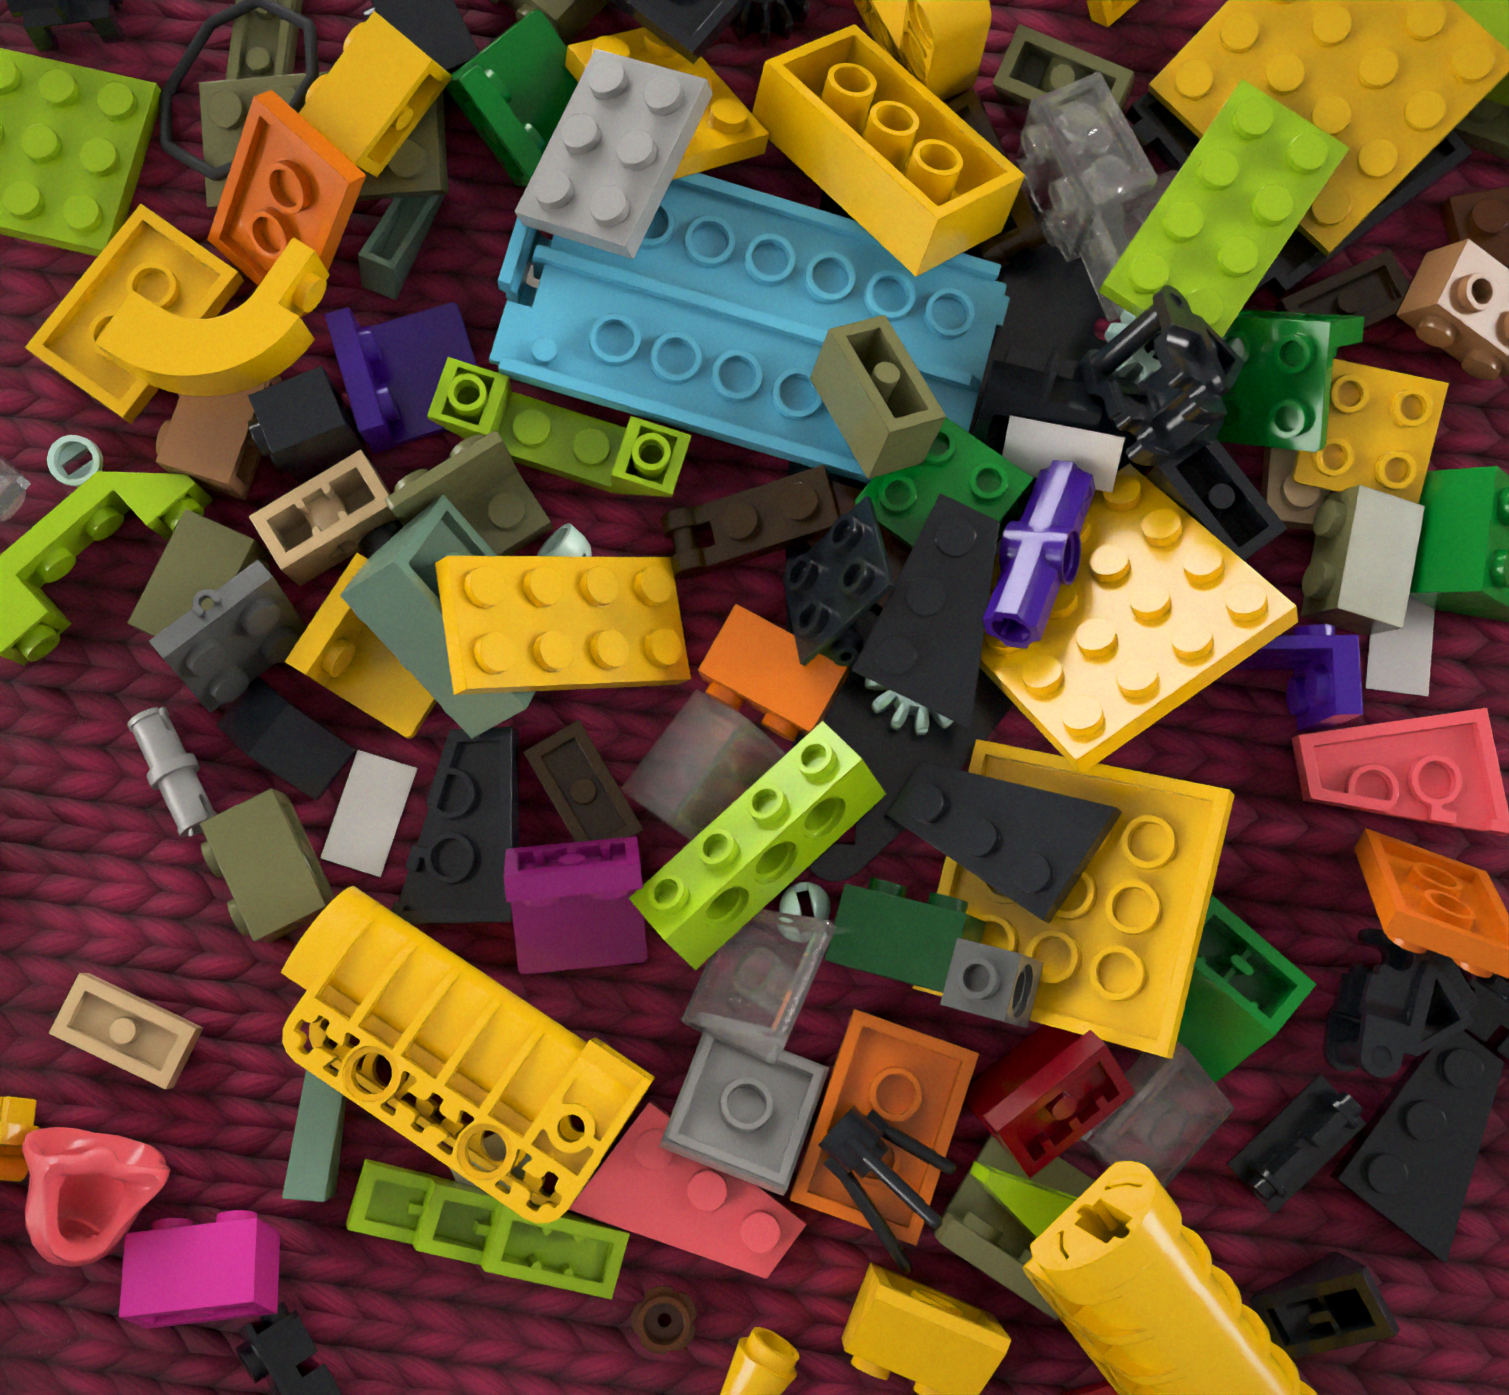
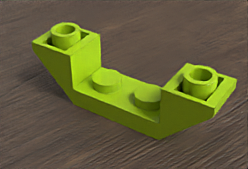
(557, 440)
(48, 550)

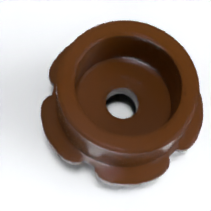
(652, 1334)

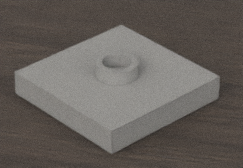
(745, 1113)

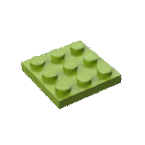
(70, 150)

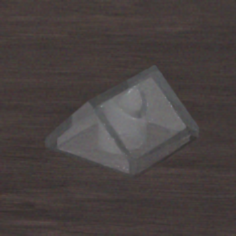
(701, 765)
(759, 982)
(1165, 1119)

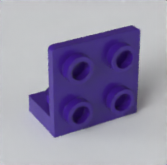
(396, 370)
(1325, 677)

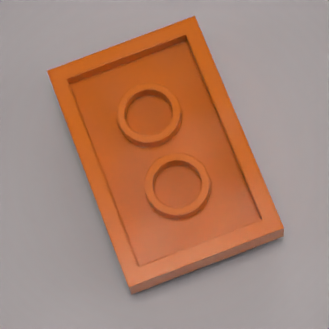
(283, 187)
(1436, 904)
(913, 1086)

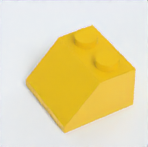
(922, 1336)

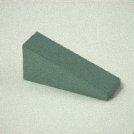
(395, 243)
(316, 1142)

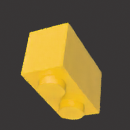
(374, 94)

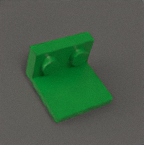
(516, 93)
(1285, 377)
(957, 468)

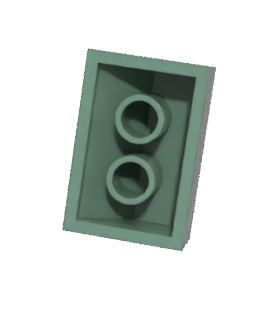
(402, 605)

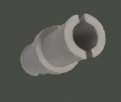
(172, 770)

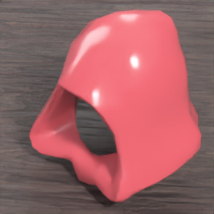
(86, 1191)

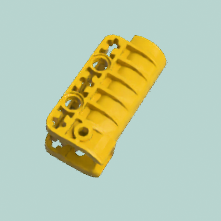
(460, 1041)
(1150, 1299)

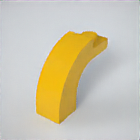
(223, 351)

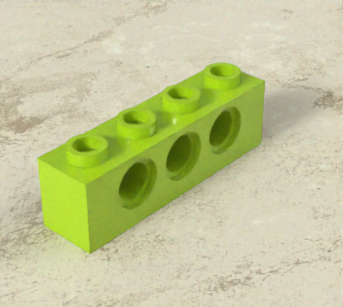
(758, 845)

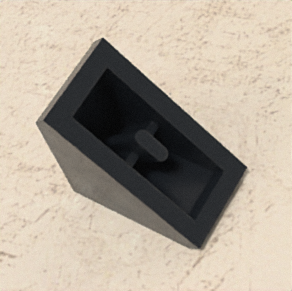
(285, 739)
(1325, 1308)

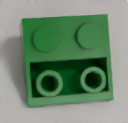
(1464, 543)
(1236, 993)

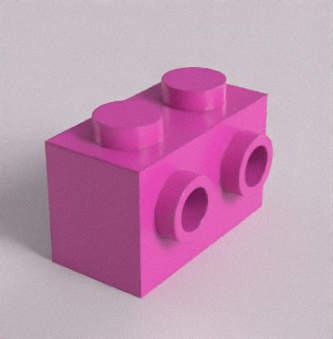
(200, 1271)

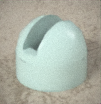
(68, 450)
(566, 542)
(819, 900)

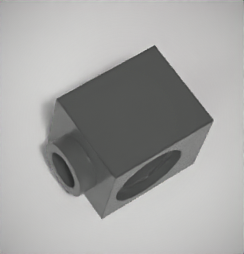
(992, 982)

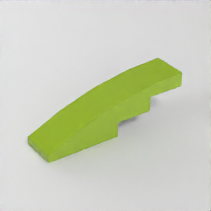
(476, 1228)

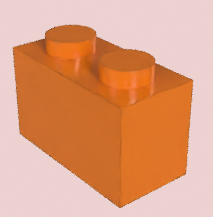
(762, 668)

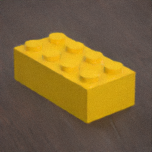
(885, 148)

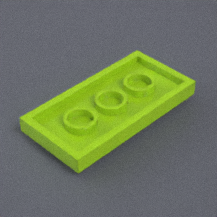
(1227, 210)

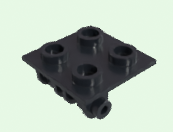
(837, 585)

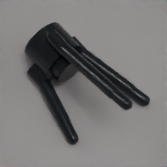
(857, 1146)

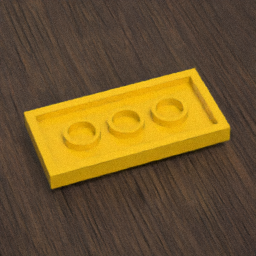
(560, 623)

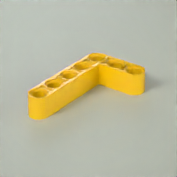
(932, 39)

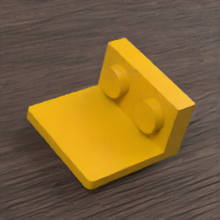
(1376, 432)
(357, 665)

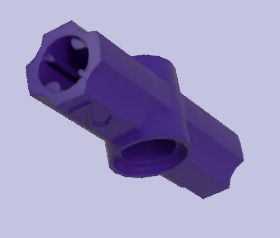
(1039, 554)

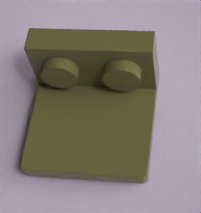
(485, 491)
(988, 1235)

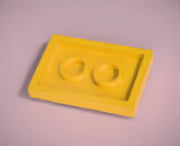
(727, 127)
(153, 262)

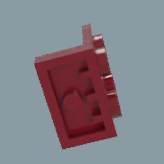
(1047, 1094)

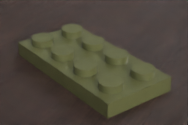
(413, 171)

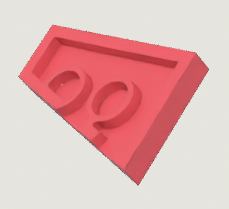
(1411, 769)
(687, 1202)

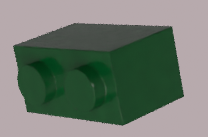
(899, 936)

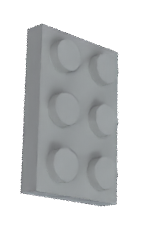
(614, 153)

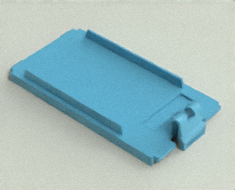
(730, 315)

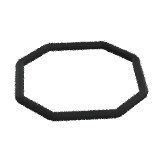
(194, 50)

